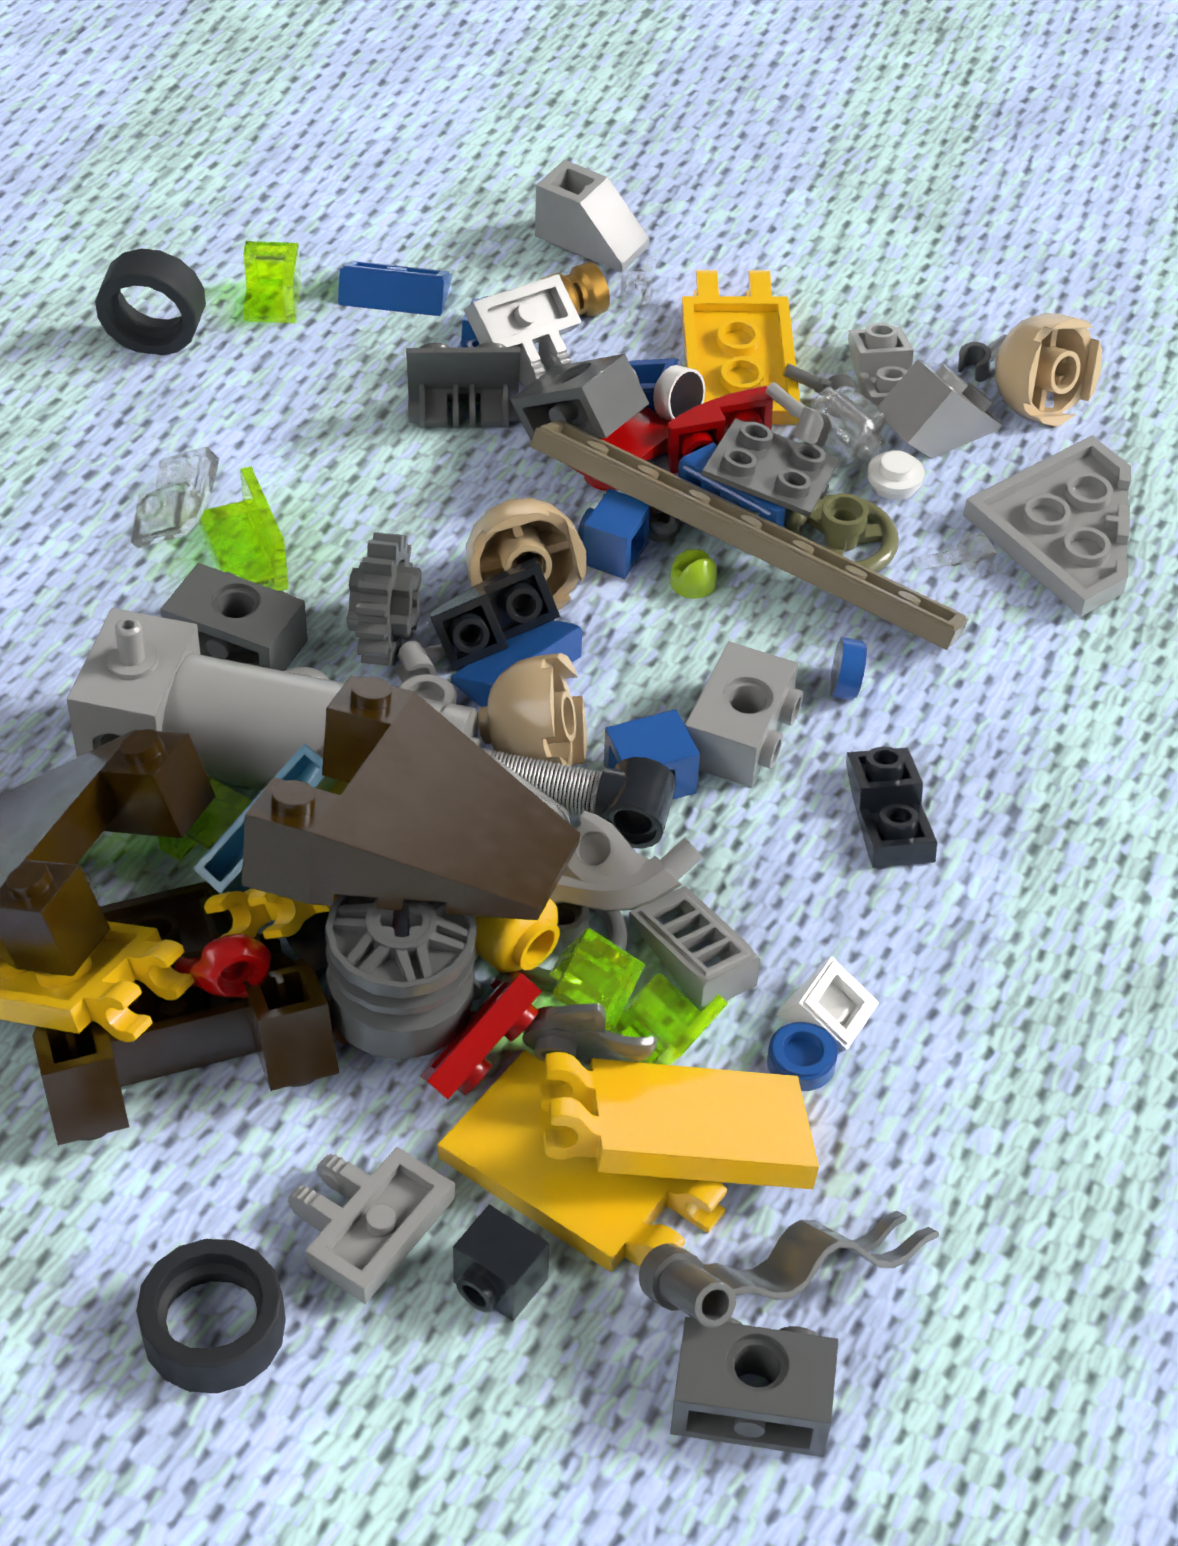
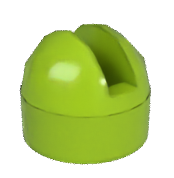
(693, 574)

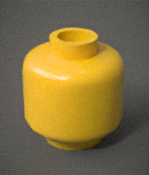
(517, 943)

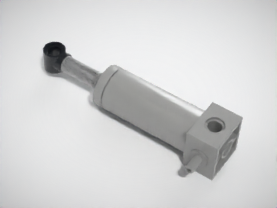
(256, 718)

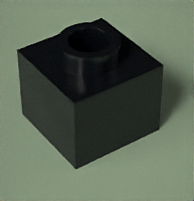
(499, 1264)

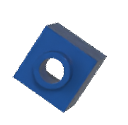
(615, 533)

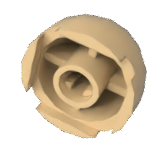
(1048, 356)
(523, 531)
(534, 712)

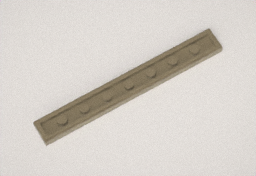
(751, 533)

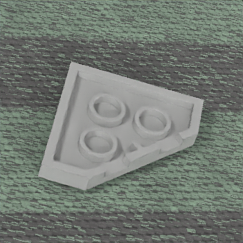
(1064, 522)

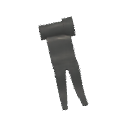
(708, 1291)

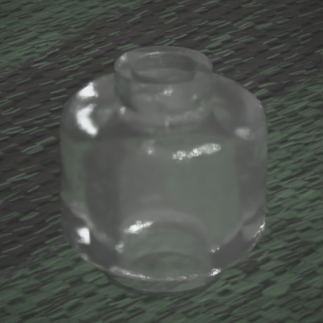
(855, 425)

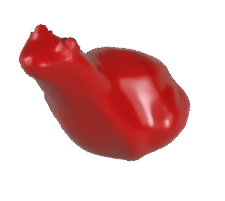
(227, 964)

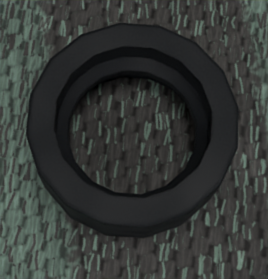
(163, 274)
(226, 1365)

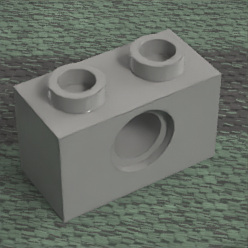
(742, 713)

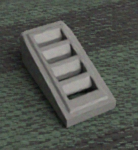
(700, 983)

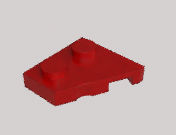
(504, 1014)

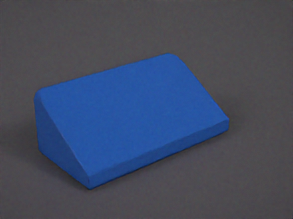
(393, 288)
(550, 638)

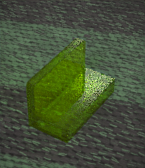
(247, 537)

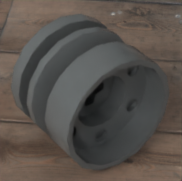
(399, 977)

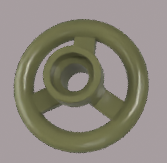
(844, 525)

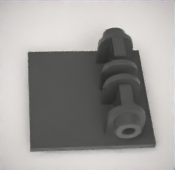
(462, 375)
(771, 466)

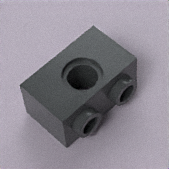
(587, 394)
(239, 618)
(784, 1416)

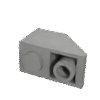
(587, 217)
(937, 410)

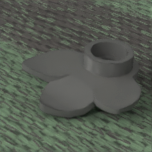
(582, 1033)

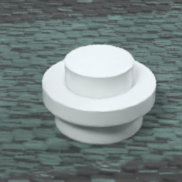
(895, 474)

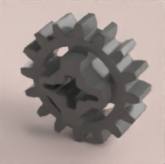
(384, 598)

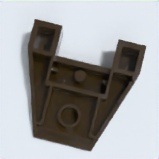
(131, 786)
(415, 823)
(279, 1020)

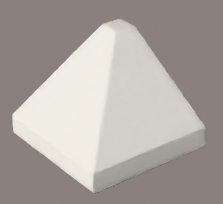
(831, 1001)

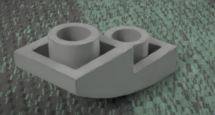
(879, 358)

